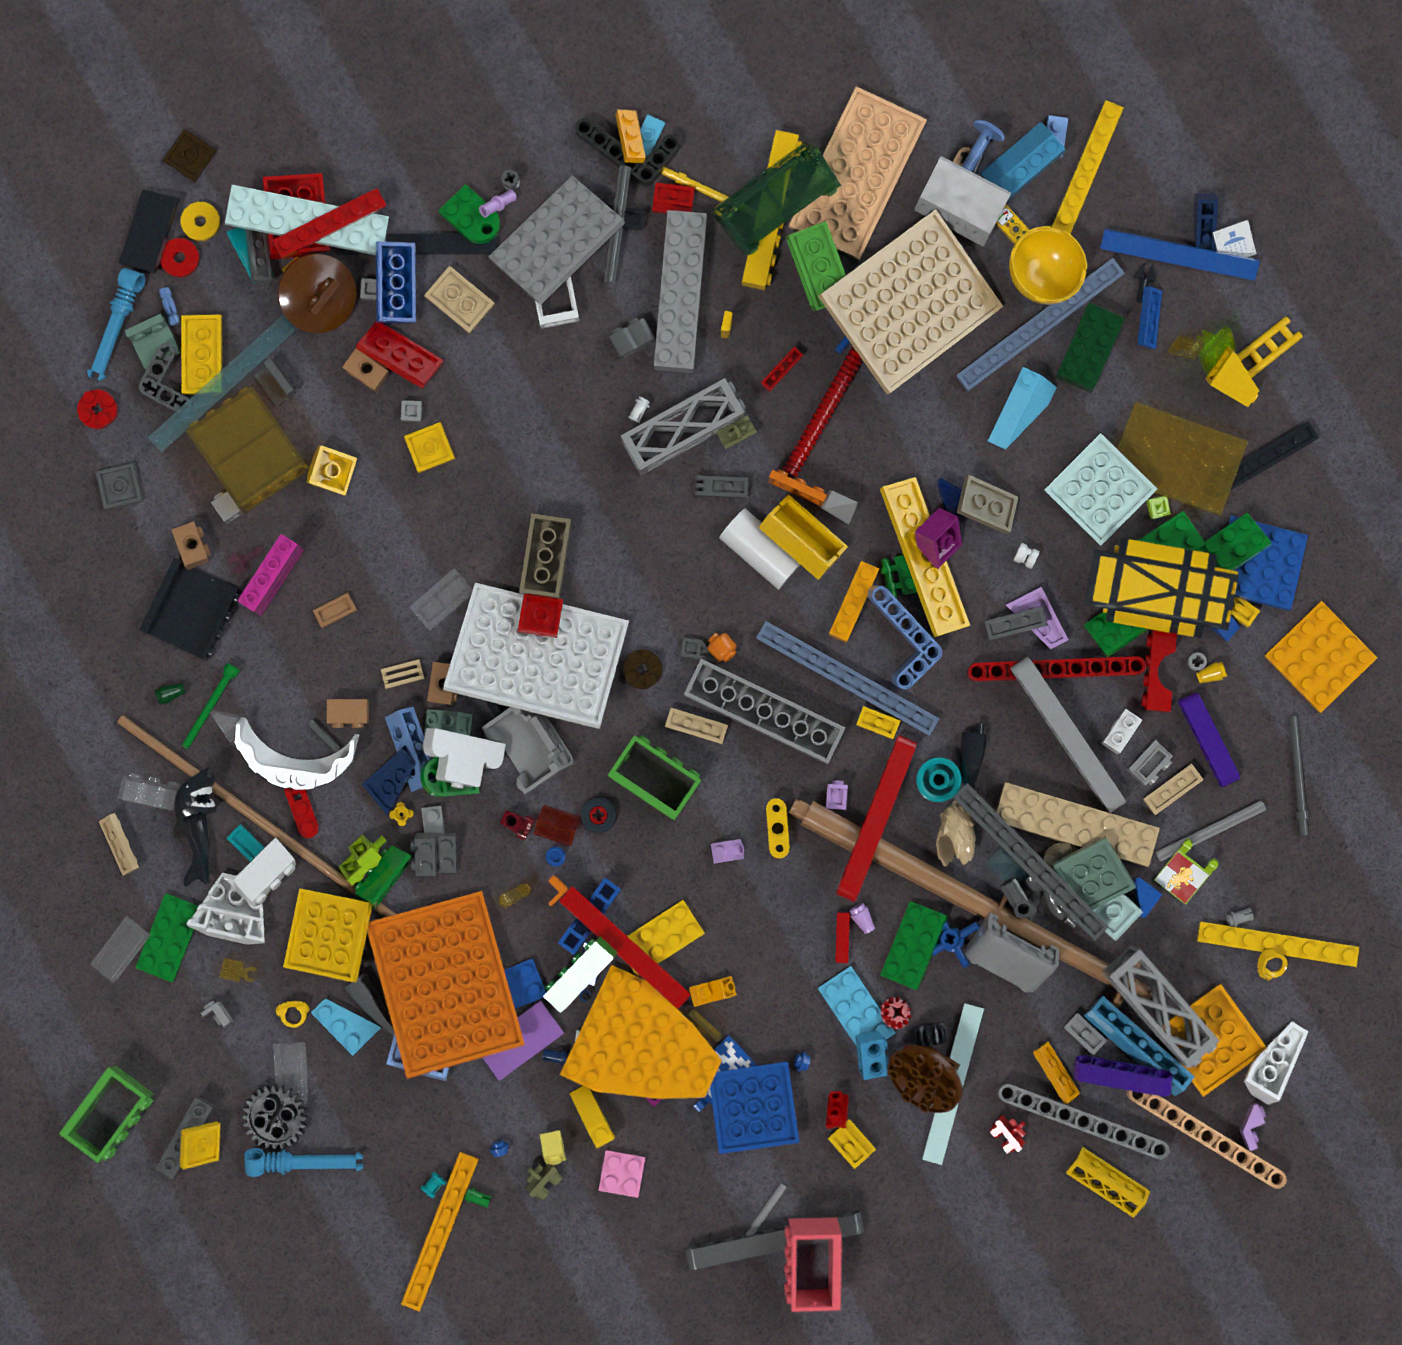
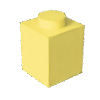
(552, 1147)

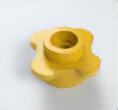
(407, 813)

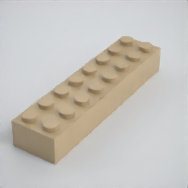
(1075, 823)

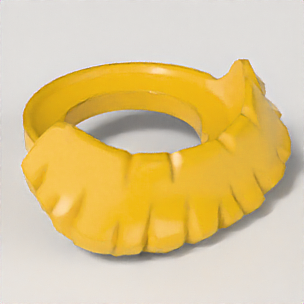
(1267, 955)
(301, 1006)

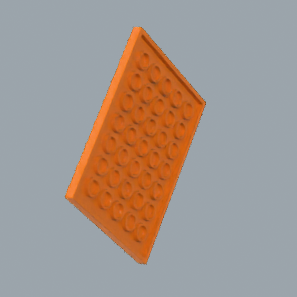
(444, 984)

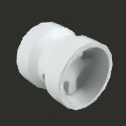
(1022, 553)

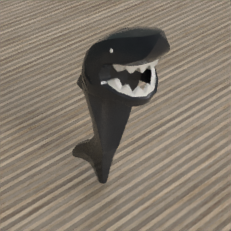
(190, 808)

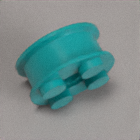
(951, 777)

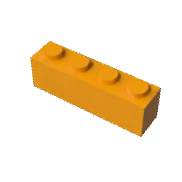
(853, 602)

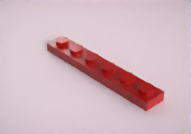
(329, 223)

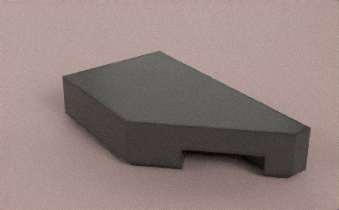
(695, 649)

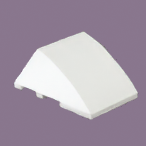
(229, 915)

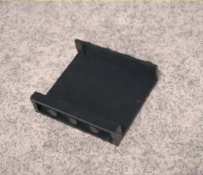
(191, 610)

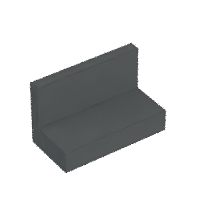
(274, 383)

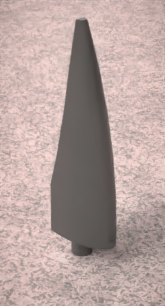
(369, 999)

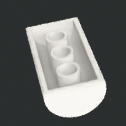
(758, 549)

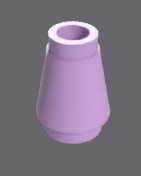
(862, 917)

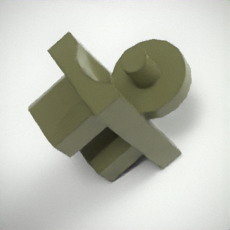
(736, 432)
(539, 1177)

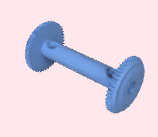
(988, 132)

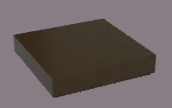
(189, 155)

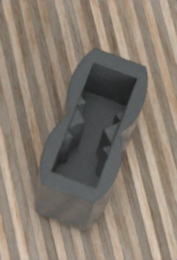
(632, 338)

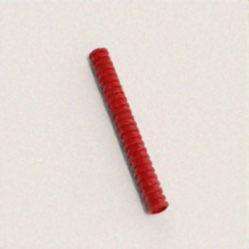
(823, 413)

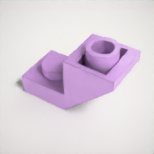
(1253, 1118)

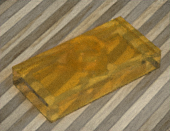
(1186, 347)
(704, 1026)

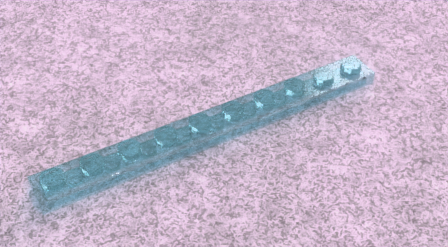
(222, 383)

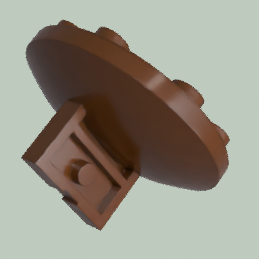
(316, 293)
(925, 1078)

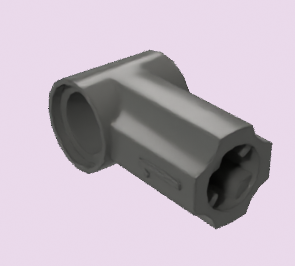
(1016, 897)

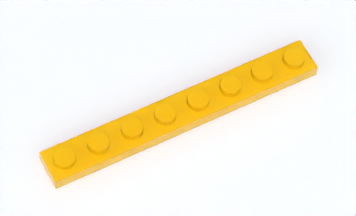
(1087, 167)
(1283, 944)

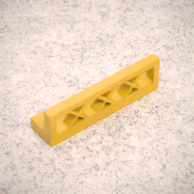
(1111, 1180)

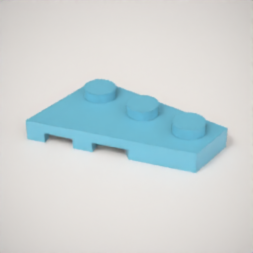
(345, 1025)

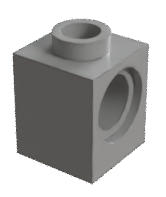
(226, 507)

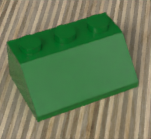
(383, 876)

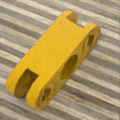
(777, 817)

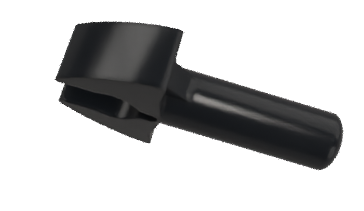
(1143, 281)

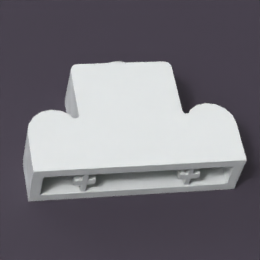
(462, 756)

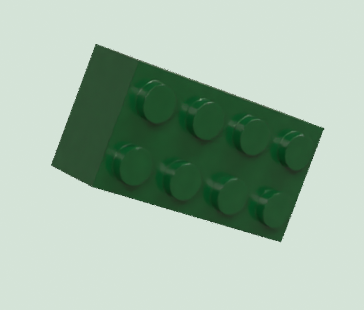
(1089, 347)

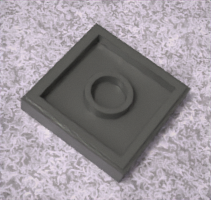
(119, 486)

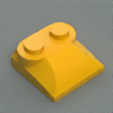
(331, 470)

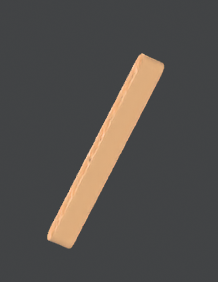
(1214, 1141)

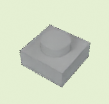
(368, 289)
(411, 411)

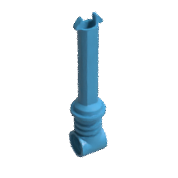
(130, 283)
(257, 1162)

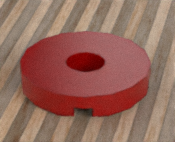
(191, 260)

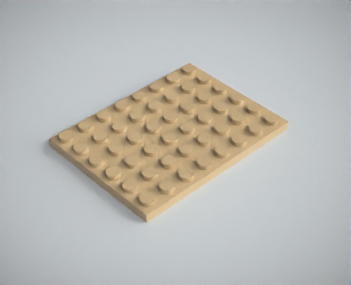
(910, 301)

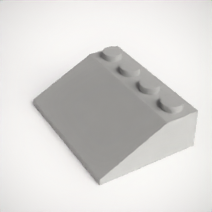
(963, 200)

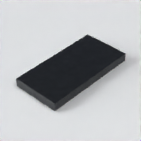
(149, 231)

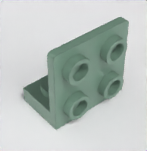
(149, 336)
(448, 721)

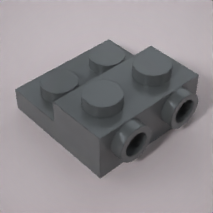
(434, 853)

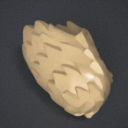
(955, 835)

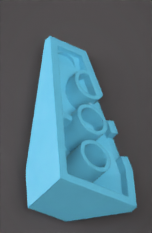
(1026, 401)

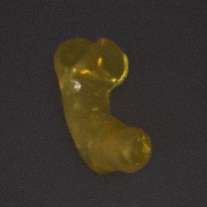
(514, 895)

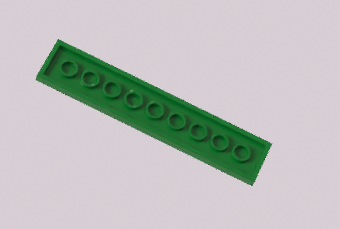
(1233, 548)

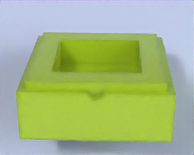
(1158, 507)

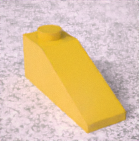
(592, 1116)

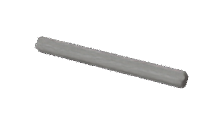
(1213, 829)

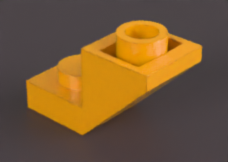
(712, 991)

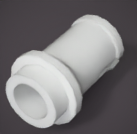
(639, 409)

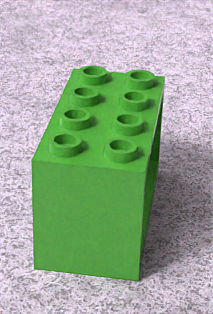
(815, 261)
(660, 753)
(110, 1075)

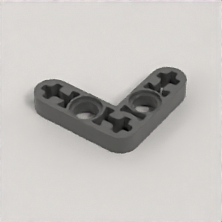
(157, 379)

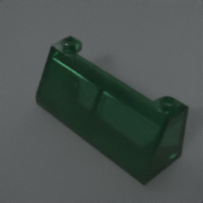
(775, 197)

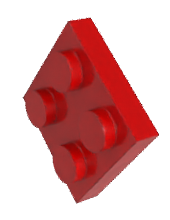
(540, 615)

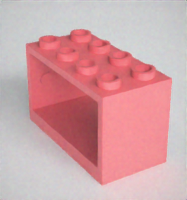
(813, 1299)

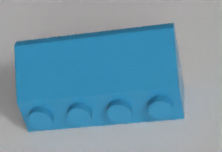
(1025, 160)

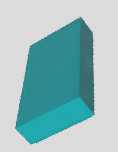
(245, 842)

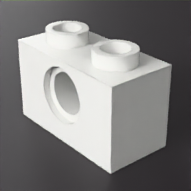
(1121, 731)

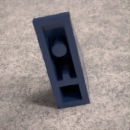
(1205, 220)

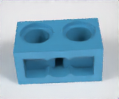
(868, 1056)

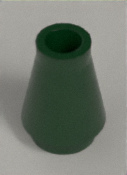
(168, 693)

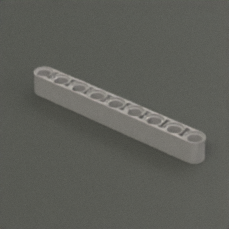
(1068, 734)
(1090, 1127)

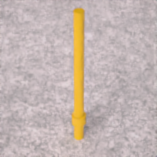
(681, 178)

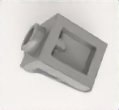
(221, 1015)

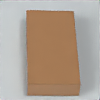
(334, 610)

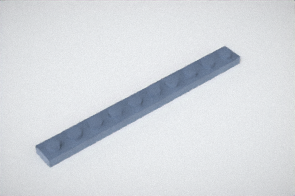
(1038, 326)
(847, 678)

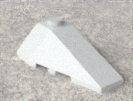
(1274, 1065)

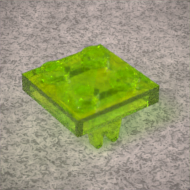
(1214, 347)

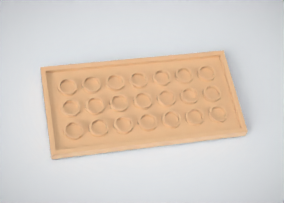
(868, 161)

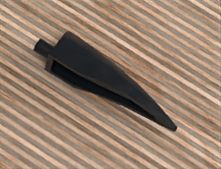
(972, 754)

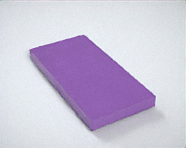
(538, 1031)

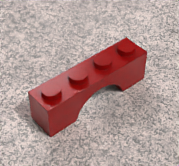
(1156, 696)

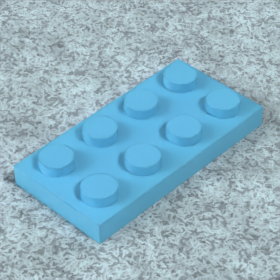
(854, 1005)

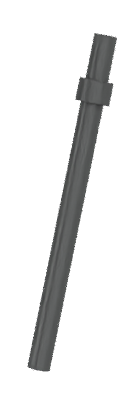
(1302, 814)

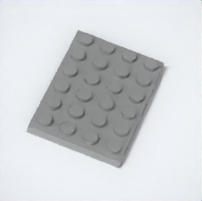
(556, 240)

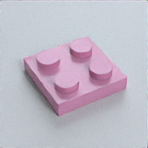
(621, 1173)

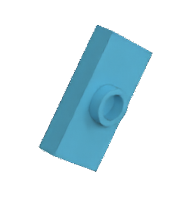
(650, 133)

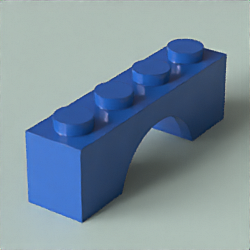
(578, 932)

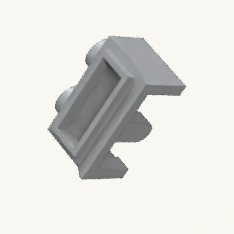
(1150, 763)

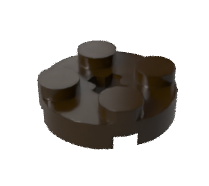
(651, 662)

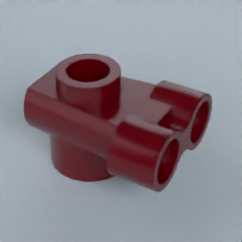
(521, 826)

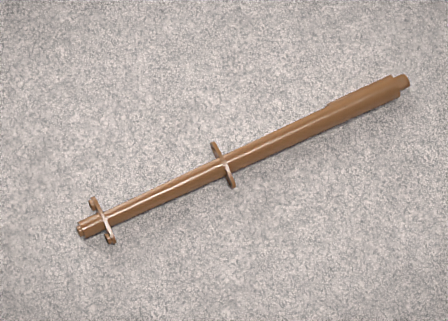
(845, 833)

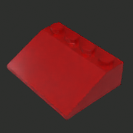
(299, 186)

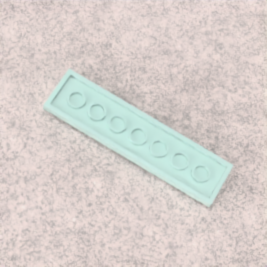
(281, 214)

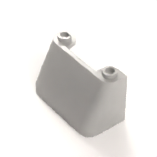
(531, 746)
(1011, 956)

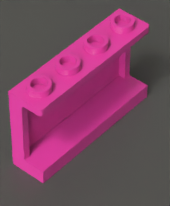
(270, 575)

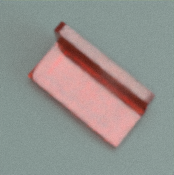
(556, 825)

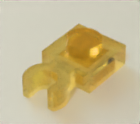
(234, 970)

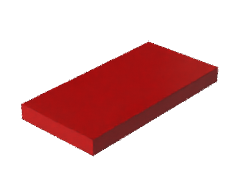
(399, 354)

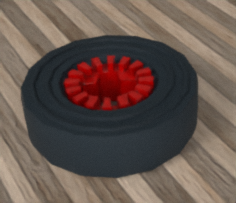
(605, 807)

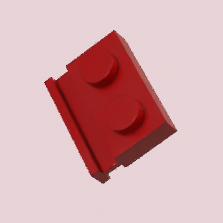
(672, 198)

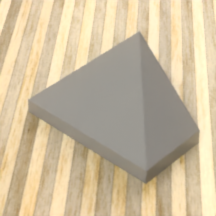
(840, 506)

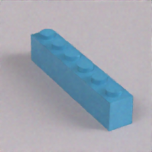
(1136, 1042)

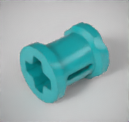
(433, 1184)

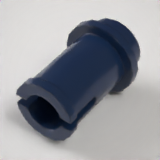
(555, 1056)

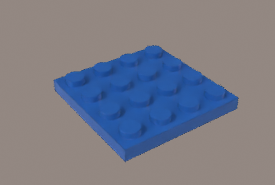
(1273, 573)
(754, 1108)

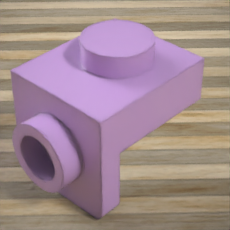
(836, 795)
(727, 851)

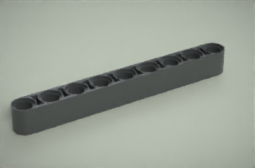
(761, 1243)

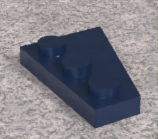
(390, 780)

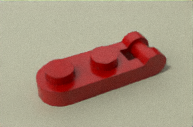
(302, 812)

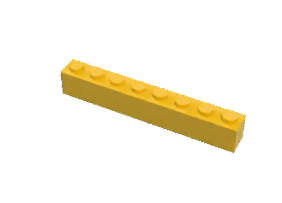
(758, 264)

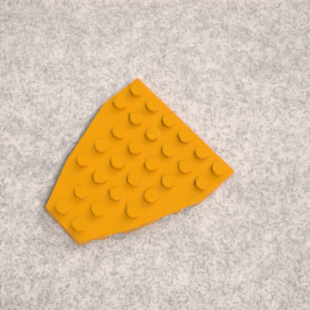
(640, 1045)

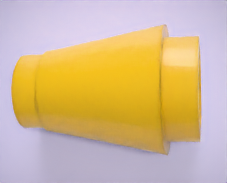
(1212, 673)

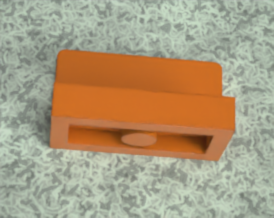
(560, 886)

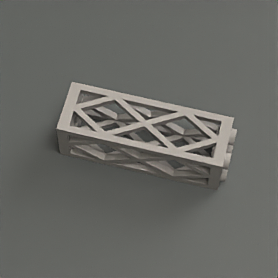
(703, 430)
(1194, 1049)

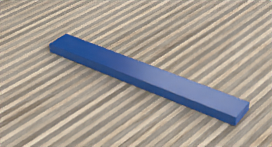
(1179, 254)

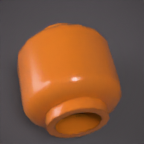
(722, 647)

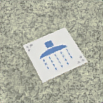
(1235, 240)

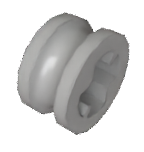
(1200, 666)

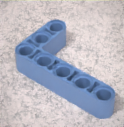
(909, 634)

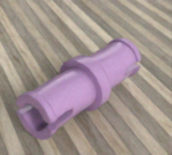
(497, 203)

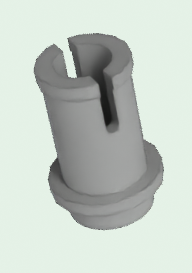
(1239, 917)

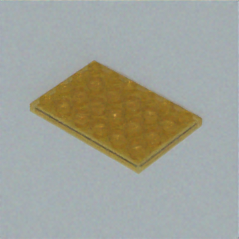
(1182, 457)

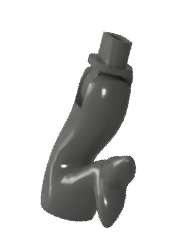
(1035, 896)

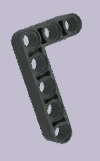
(611, 143)

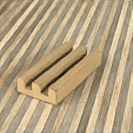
(389, 685)

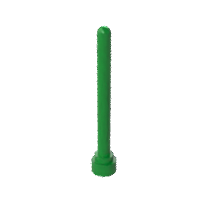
(228, 673)

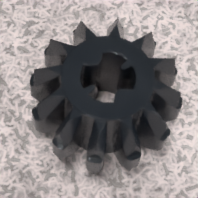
(930, 1034)

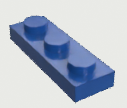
(1149, 317)

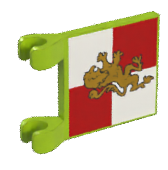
(1183, 875)

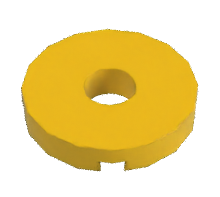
(196, 210)

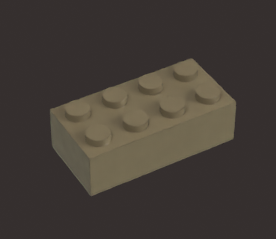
(545, 556)

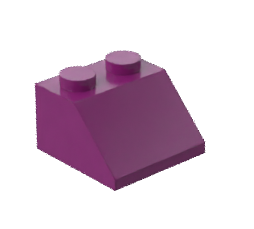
(939, 537)

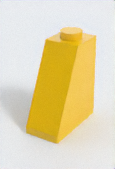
(1232, 378)

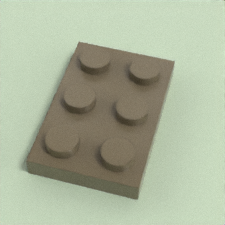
(987, 504)

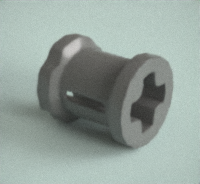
(506, 184)

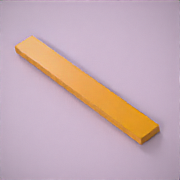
(439, 1231)

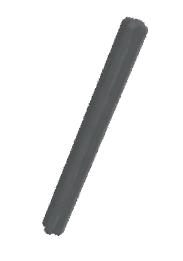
(615, 239)

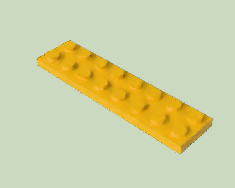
(933, 585)

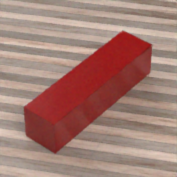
(782, 369)
(842, 937)

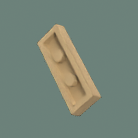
(696, 725)
(1173, 789)
(119, 844)

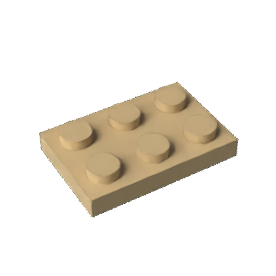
(459, 299)

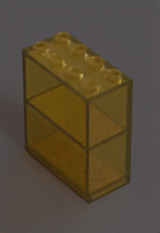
(247, 449)

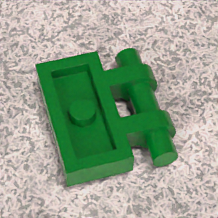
(905, 582)

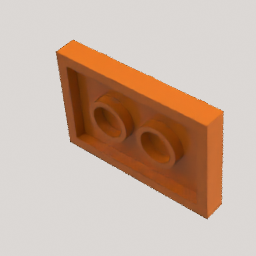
(797, 487)

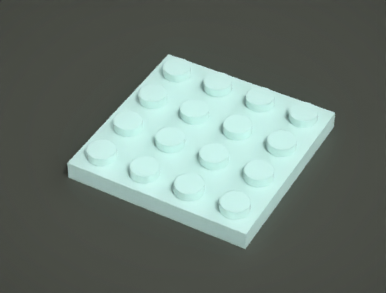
(1100, 489)

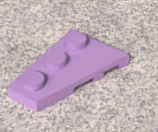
(1051, 634)

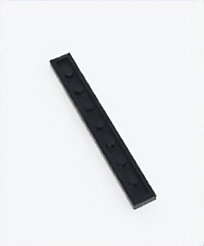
(436, 244)

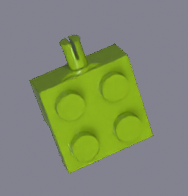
(363, 858)

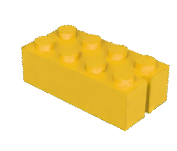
(803, 537)

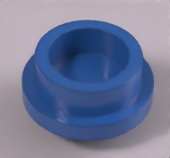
(555, 856)
(802, 1061)
(499, 1148)

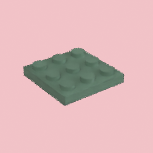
(1095, 873)

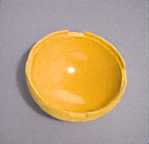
(1047, 265)

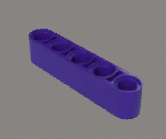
(1210, 740)
(1123, 1075)

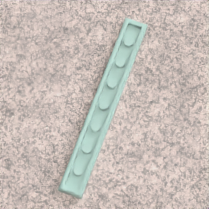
(960, 1053)

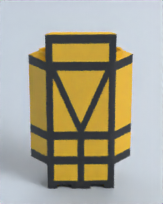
(1161, 588)

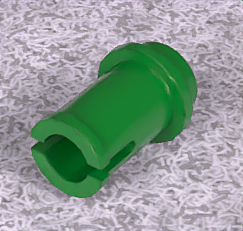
(477, 1197)

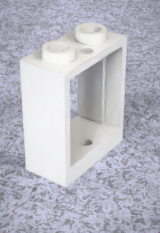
(559, 318)

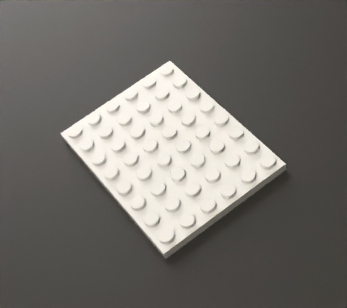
(532, 672)

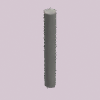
(325, 737)

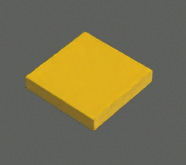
(429, 447)
(200, 1145)

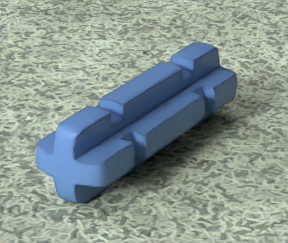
(169, 306)

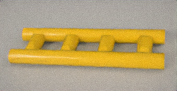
(1276, 351)

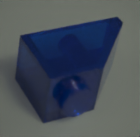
(950, 496)

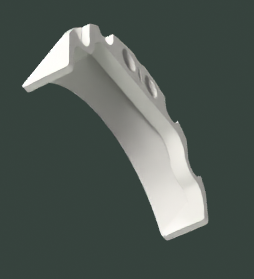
(288, 771)

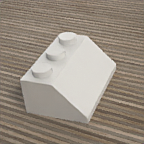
(264, 873)

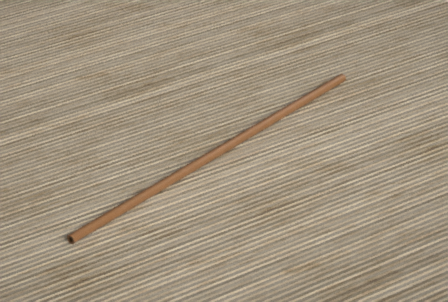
(247, 811)

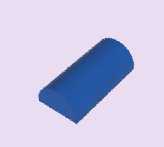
(395, 282)

